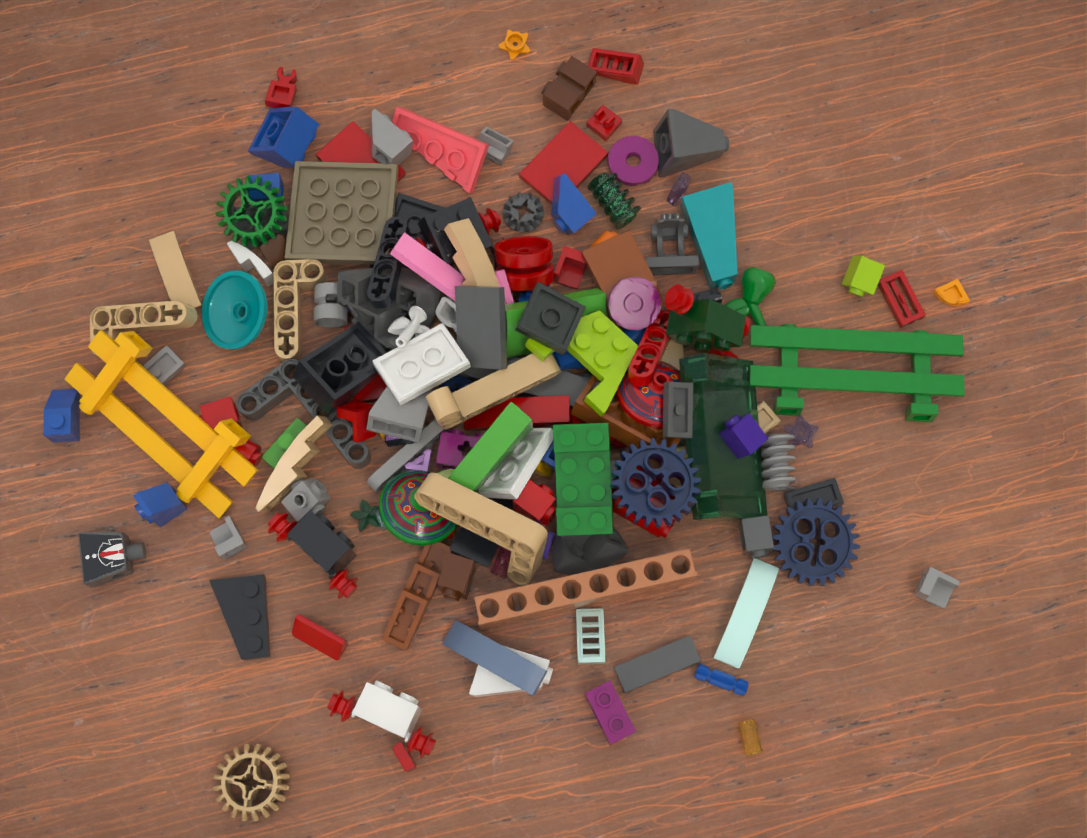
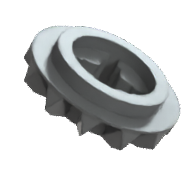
(528, 221)

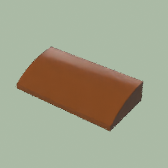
(620, 424)

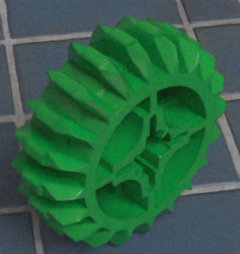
(240, 215)

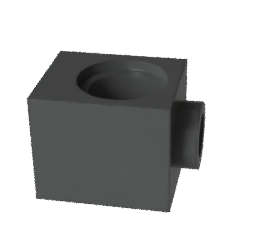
(756, 536)

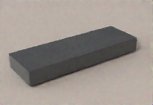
(657, 664)

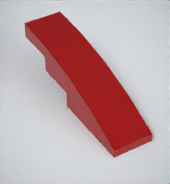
(540, 409)

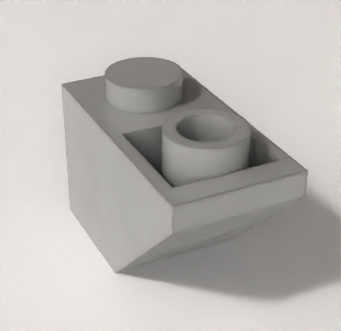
(388, 142)

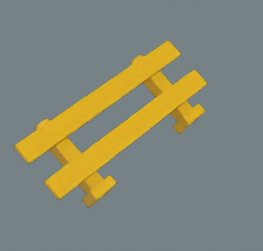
(216, 443)

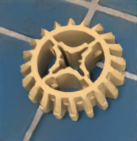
(250, 795)

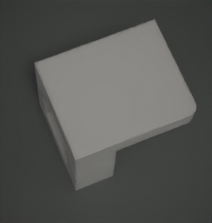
(228, 539)
(936, 587)

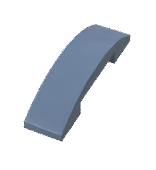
(495, 657)

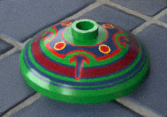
(407, 518)

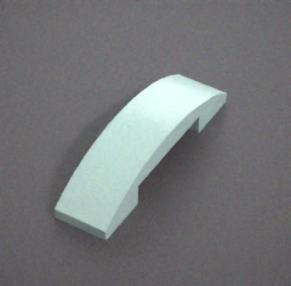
(746, 613)

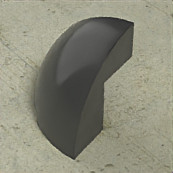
(586, 552)

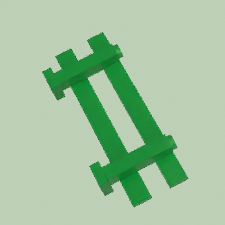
(918, 382)

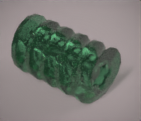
(613, 199)

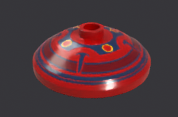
(646, 402)

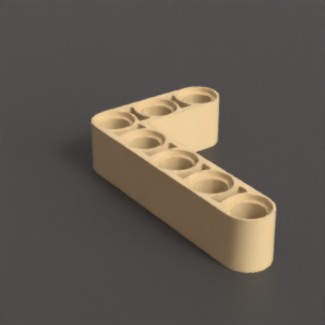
(490, 391)
(488, 520)

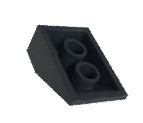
(339, 368)

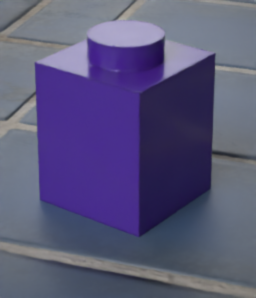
(742, 435)

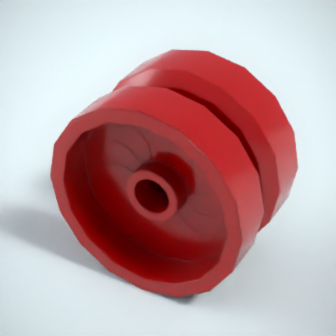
(525, 261)

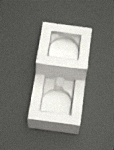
(249, 260)

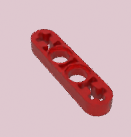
(652, 347)

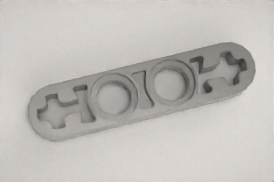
(409, 452)

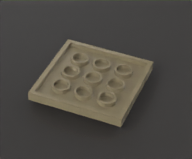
(340, 211)

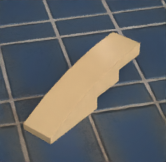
(471, 255)
(289, 466)

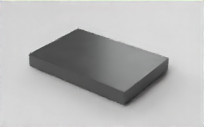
(481, 325)

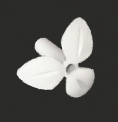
(407, 328)

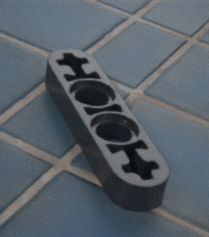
(384, 262)

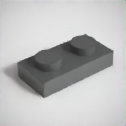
(677, 410)

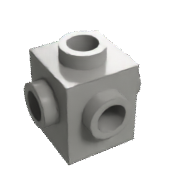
(306, 496)

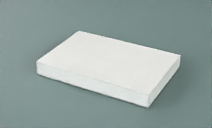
(421, 364)
(518, 467)

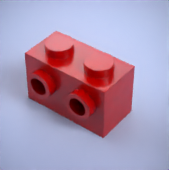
(536, 503)

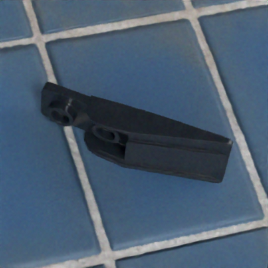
(475, 546)

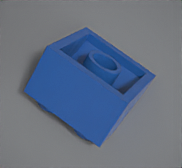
(284, 136)

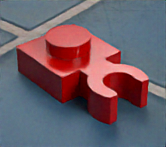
(282, 92)

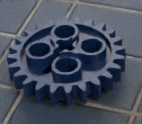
(671, 465)
(839, 545)

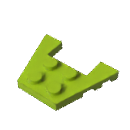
(600, 349)

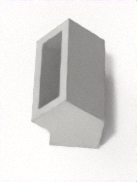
(499, 145)

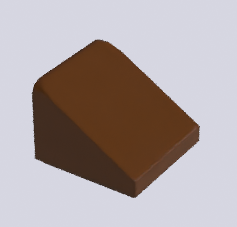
(274, 251)

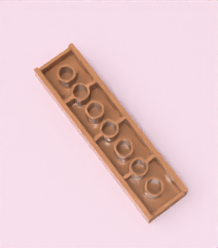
(585, 589)

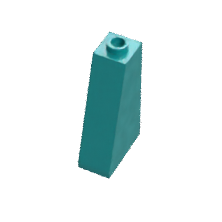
(713, 233)

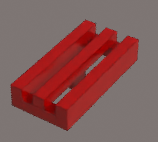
(919, 312)

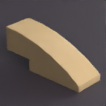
(174, 269)

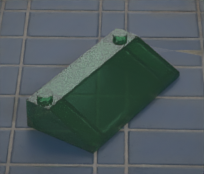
(728, 485)

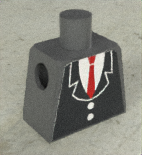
(107, 556)

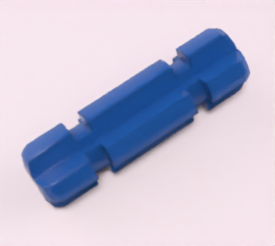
(721, 679)

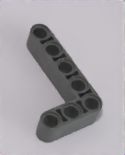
(288, 387)

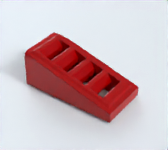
(627, 59)

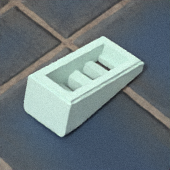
(590, 658)

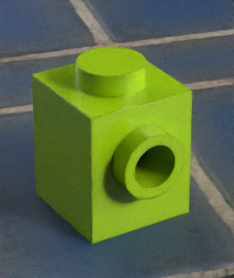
(862, 276)

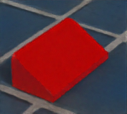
(318, 637)

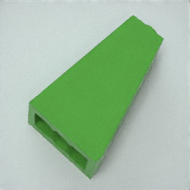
(493, 448)

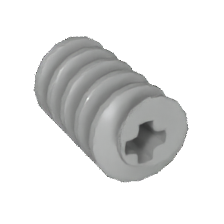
(776, 463)

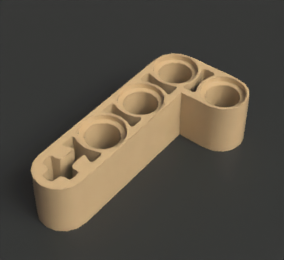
(292, 311)
(143, 318)

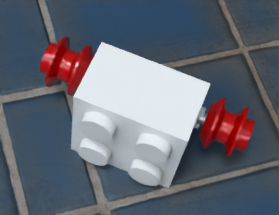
(386, 711)

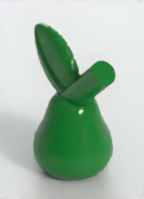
(755, 287)

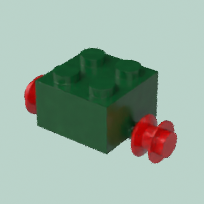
(703, 322)

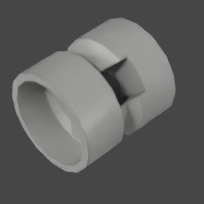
(329, 311)

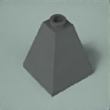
(686, 142)

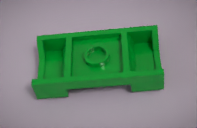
(583, 479)

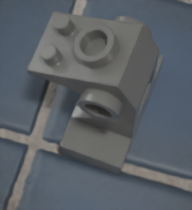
(671, 228)

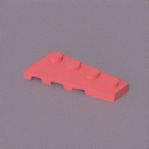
(444, 147)

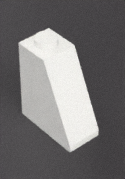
(487, 683)

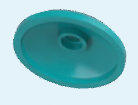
(234, 310)

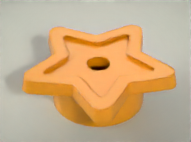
(515, 37)

